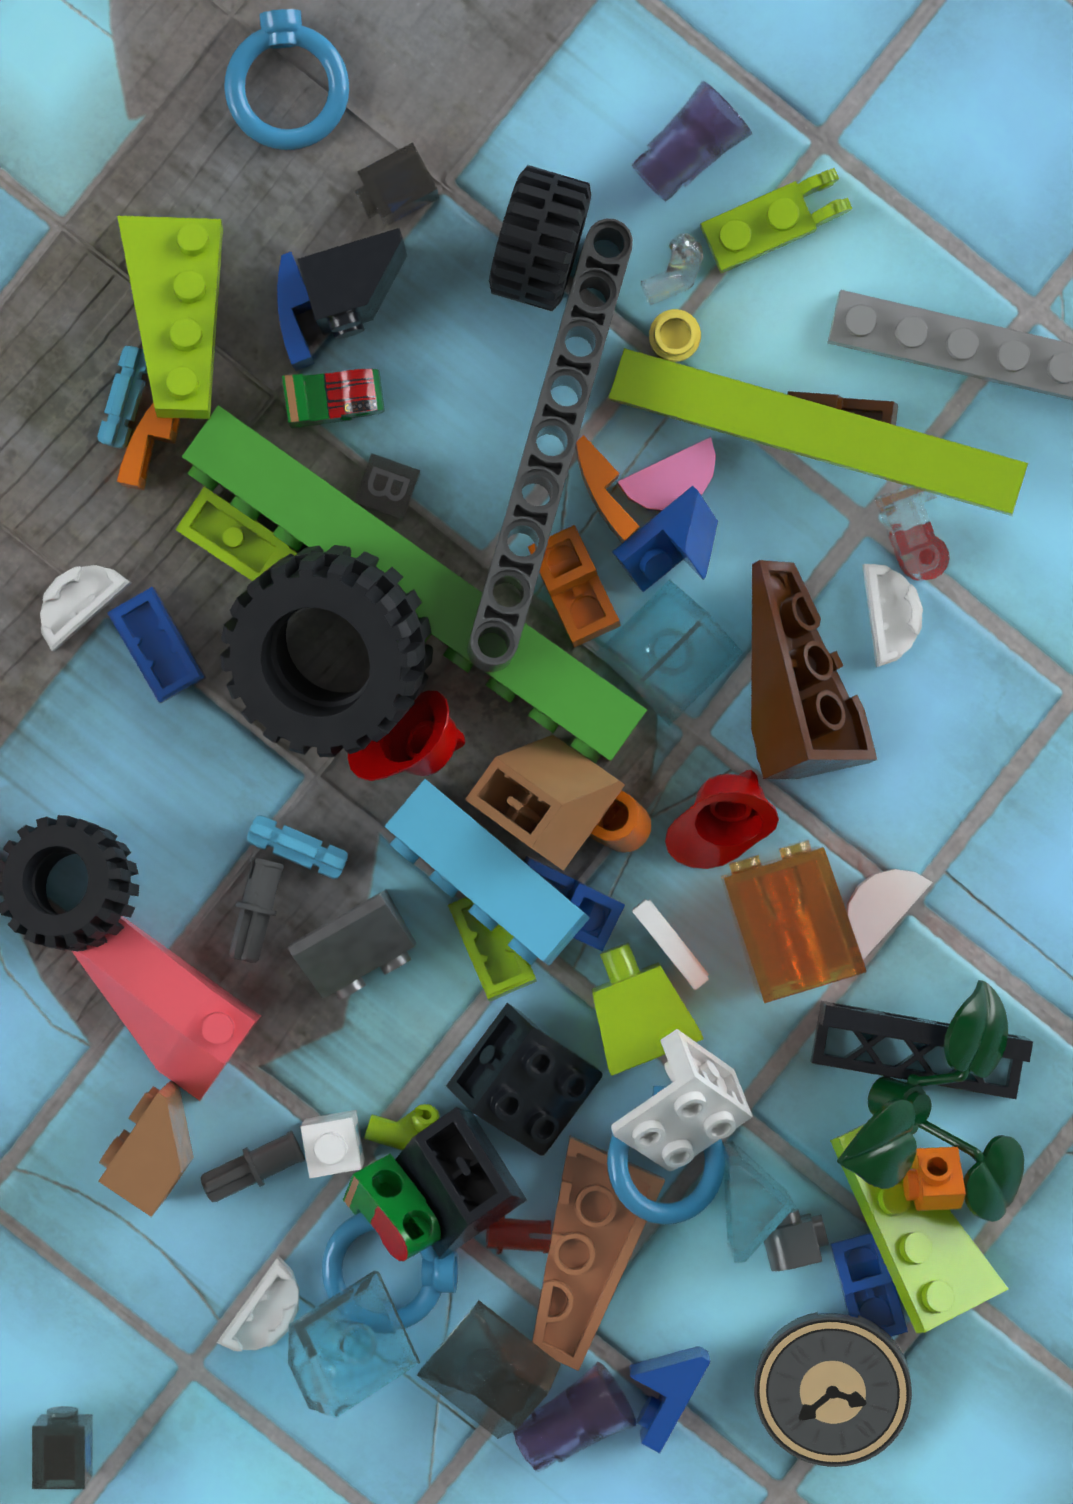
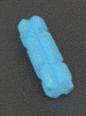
(124, 398)
(297, 847)

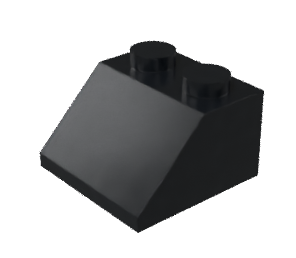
(352, 281)

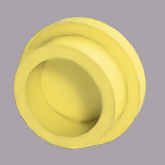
(674, 335)

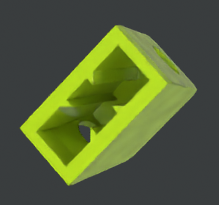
(637, 1010)

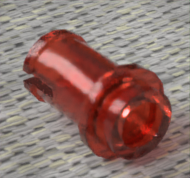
(514, 1235)

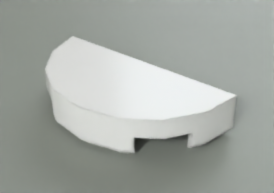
(76, 599)
(893, 612)
(881, 903)
(671, 943)
(266, 1311)

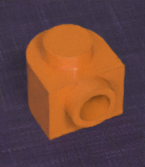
(623, 825)
(935, 1180)

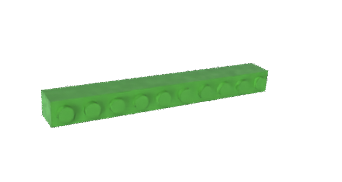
(320, 515)

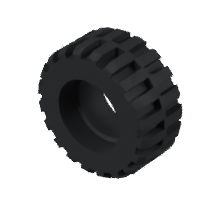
(278, 691)

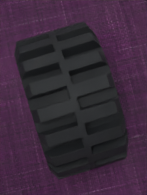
(539, 238)
(27, 874)

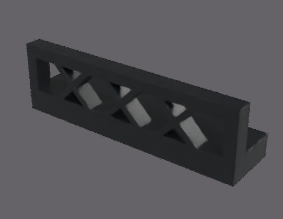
(910, 1030)

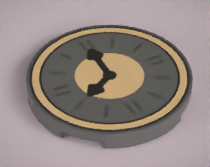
(832, 1389)

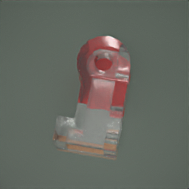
(911, 534)

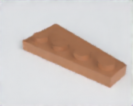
(587, 1252)

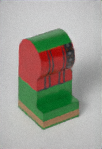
(332, 396)
(393, 1208)

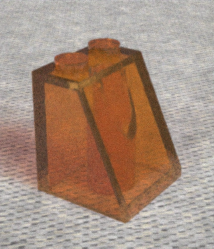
(791, 921)

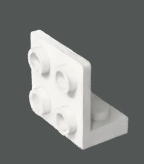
(689, 1113)

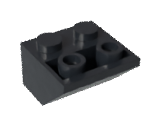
(459, 1178)

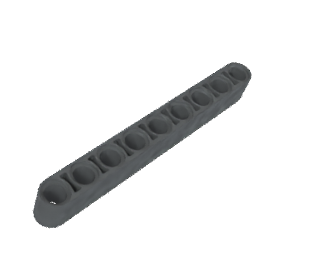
(556, 420)

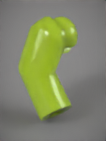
(399, 1133)

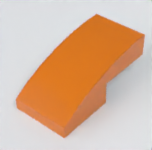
(139, 450)
(598, 476)
(576, 588)

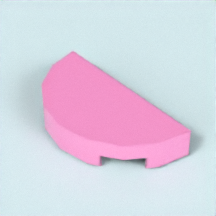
(671, 477)

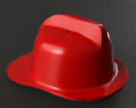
(416, 744)
(723, 822)

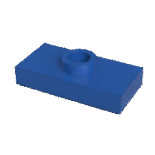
(156, 645)

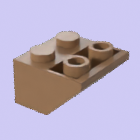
(546, 797)
(154, 1155)

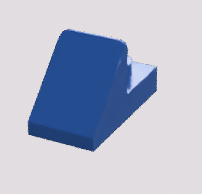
(676, 534)
(675, 1379)

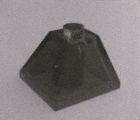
(490, 1371)

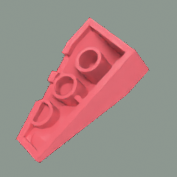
(169, 1007)

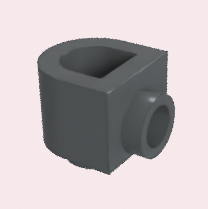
(796, 1242)

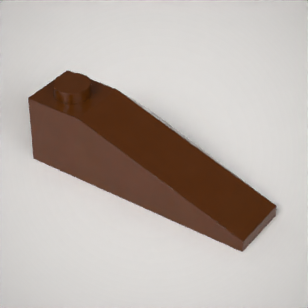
(798, 702)

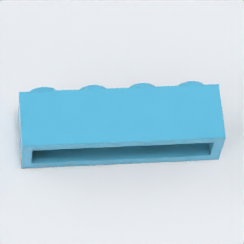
(487, 873)

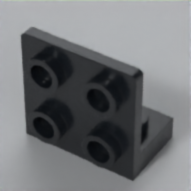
(523, 1081)

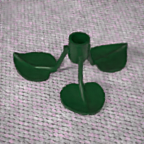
(886, 1143)

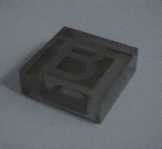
(387, 486)

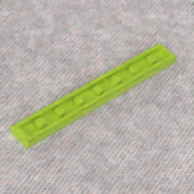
(818, 432)

